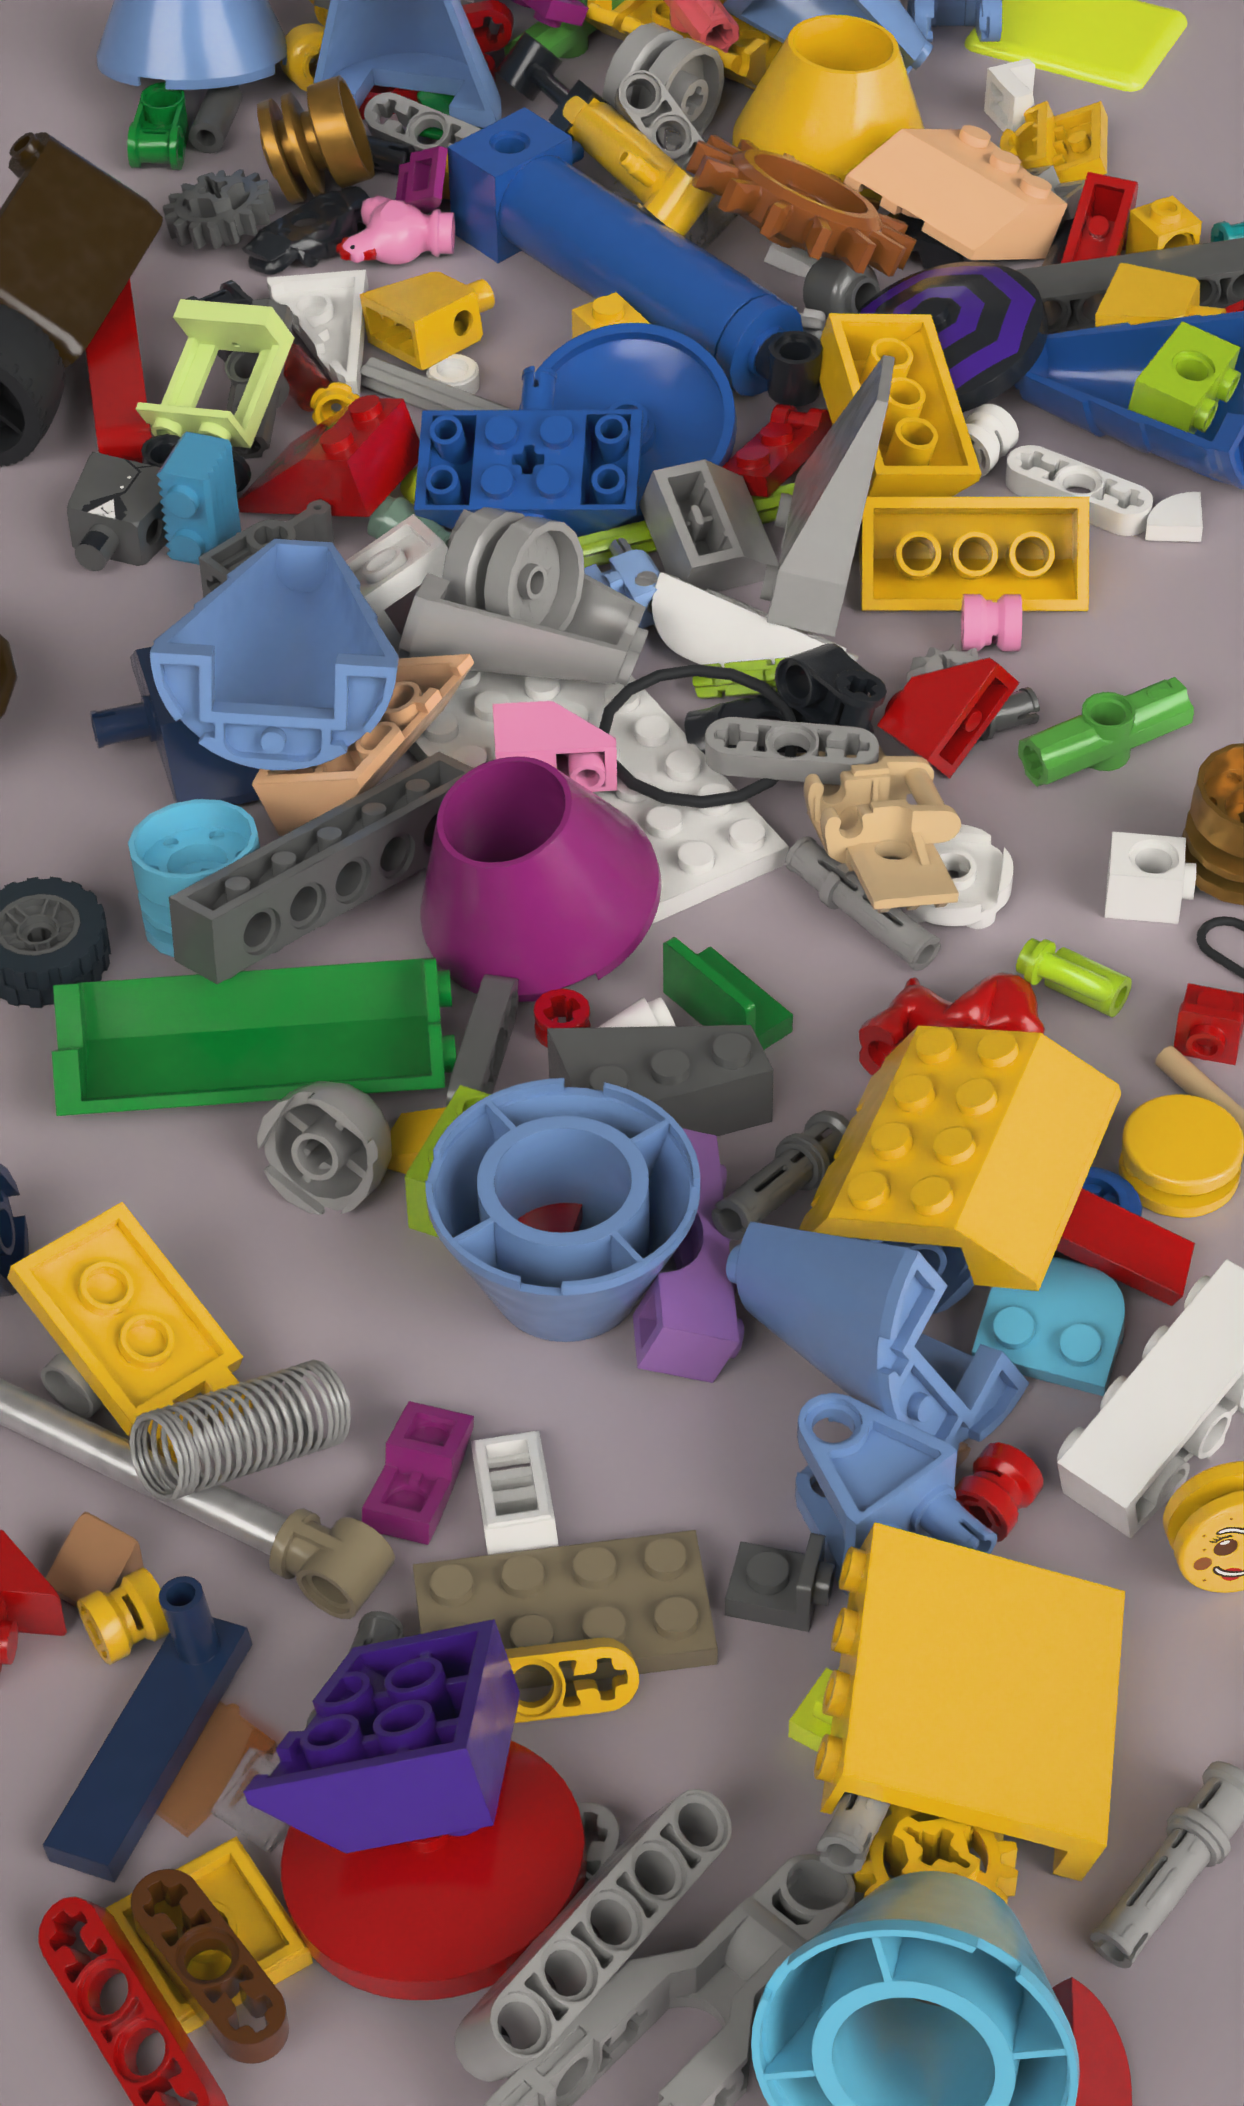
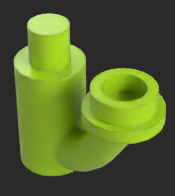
(1074, 976)

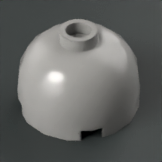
(325, 1146)

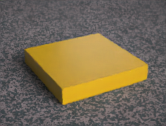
(247, 1906)

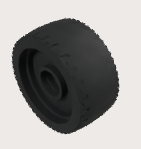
(29, 385)

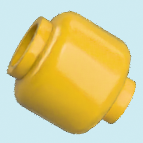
(303, 51)

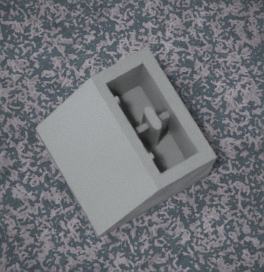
(706, 526)

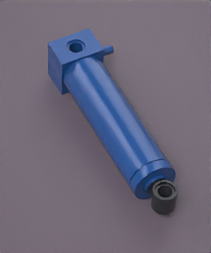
(521, 193)

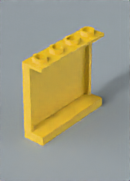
(975, 1692)

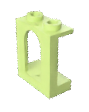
(211, 329)

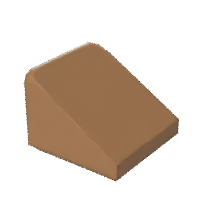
(93, 1559)

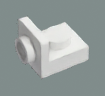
(1009, 93)

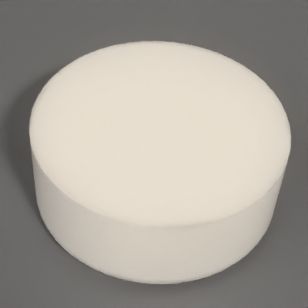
(457, 372)

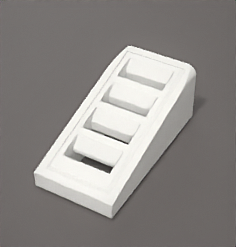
(516, 1500)

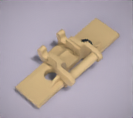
(872, 822)

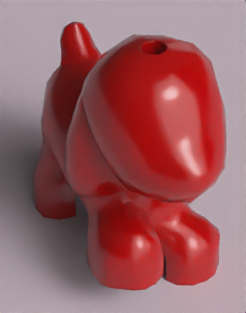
(994, 1003)

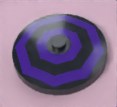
(984, 318)

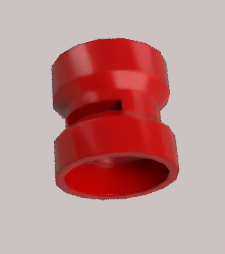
(1000, 1485)

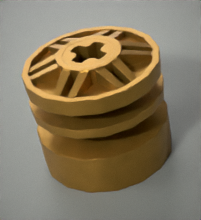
(310, 141)
(1217, 825)

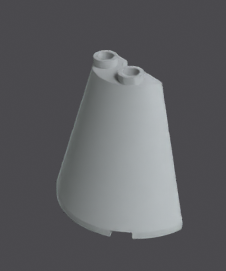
(595, 647)

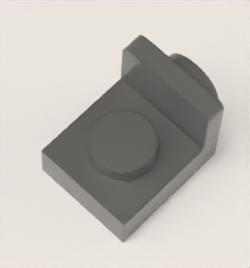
(780, 1584)

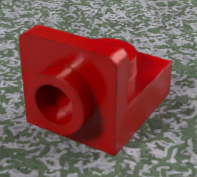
(1210, 1024)

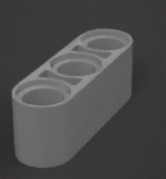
(660, 114)

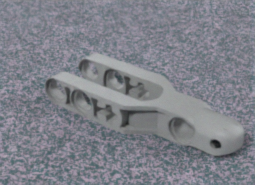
(717, 1976)

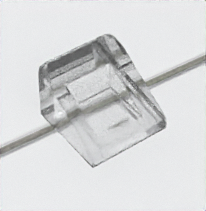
(237, 1813)

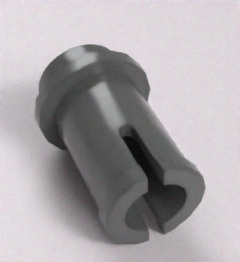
(1014, 712)

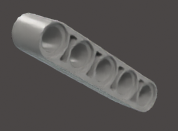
(573, 1952)

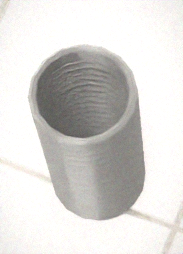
(209, 1442)

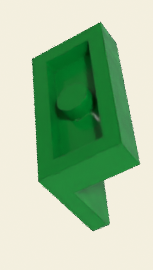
(720, 993)

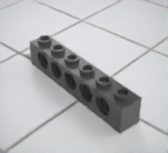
(311, 873)

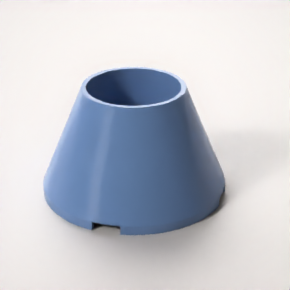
(191, 42)
(553, 1147)

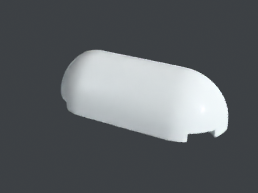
(721, 629)

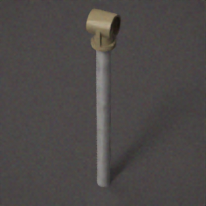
(332, 1565)

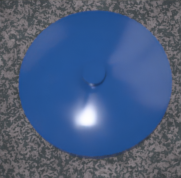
(653, 369)

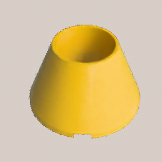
(831, 96)

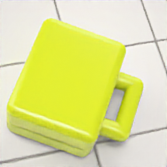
(1086, 39)

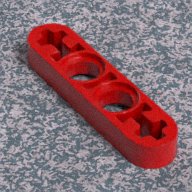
(141, 2014)

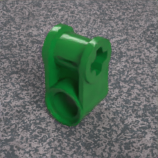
(159, 128)

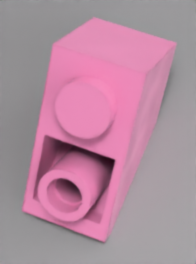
(558, 738)

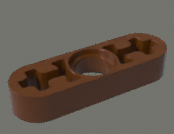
(213, 1997)

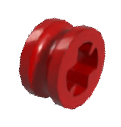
(560, 1004)

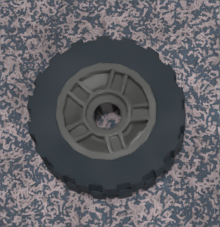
(48, 938)

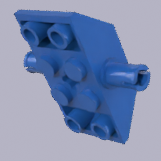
(531, 461)

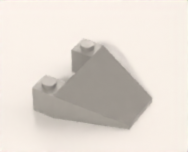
(827, 514)

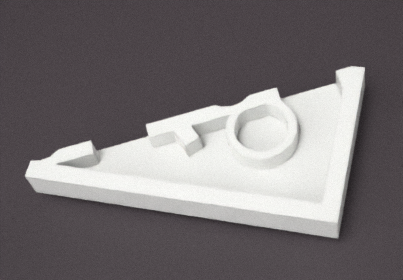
(328, 318)

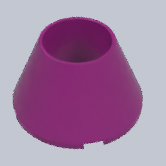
(534, 880)

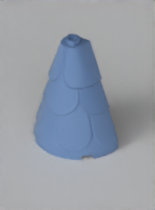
(279, 660)

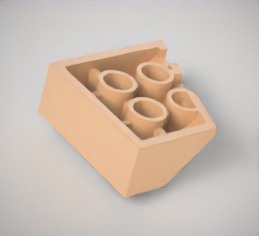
(964, 192)
(418, 698)

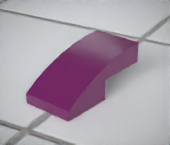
(423, 179)
(418, 1472)

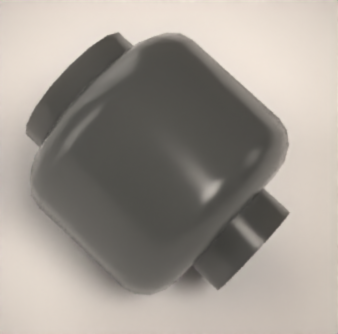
(838, 288)

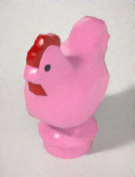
(398, 233)

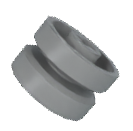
(684, 66)
(516, 567)

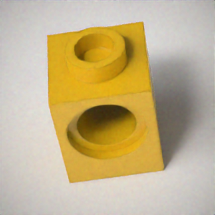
(1162, 226)

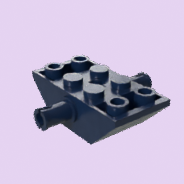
(190, 767)

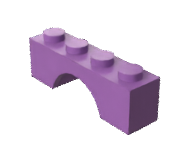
(689, 1314)

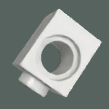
(1148, 877)

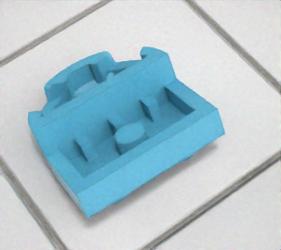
(1062, 1331)

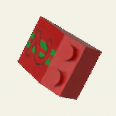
(344, 460)

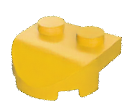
(1069, 141)

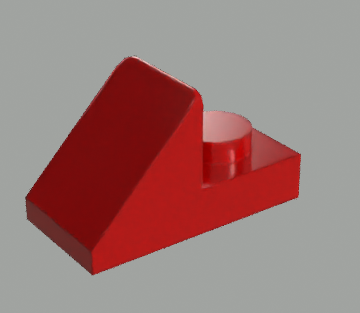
(1101, 218)
(26, 1601)

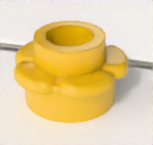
(325, 397)

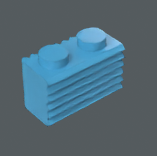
(198, 496)

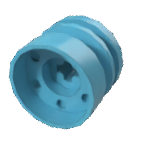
(181, 848)

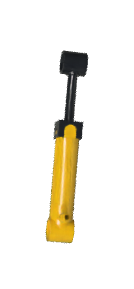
(607, 137)

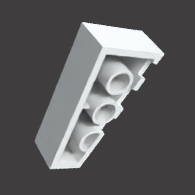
(1164, 1411)

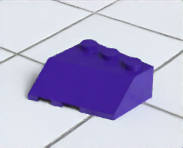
(400, 1743)

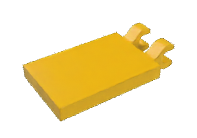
(126, 1319)

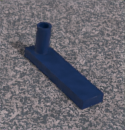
(150, 1735)

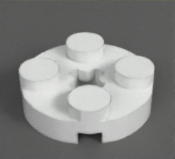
(982, 881)

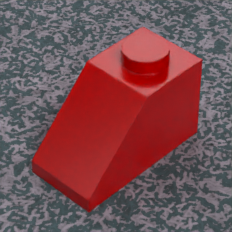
(947, 711)

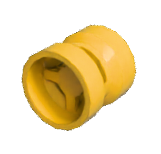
(124, 1616)

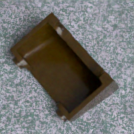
(68, 241)

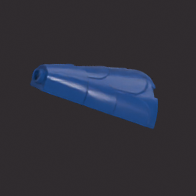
(1090, 381)

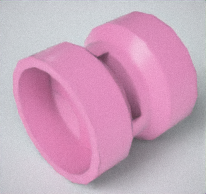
(991, 622)

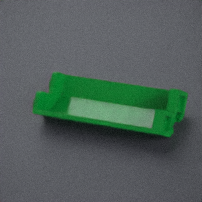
(250, 1035)

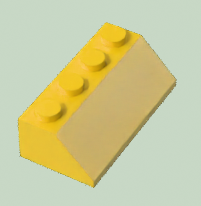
(924, 432)
(938, 548)

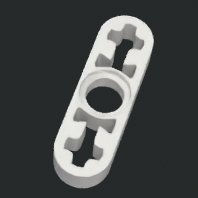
(1113, 501)

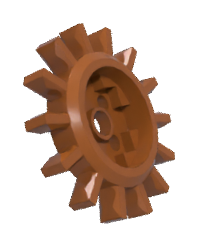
(800, 205)

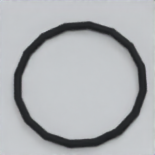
(690, 671)

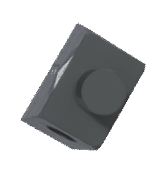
(116, 513)

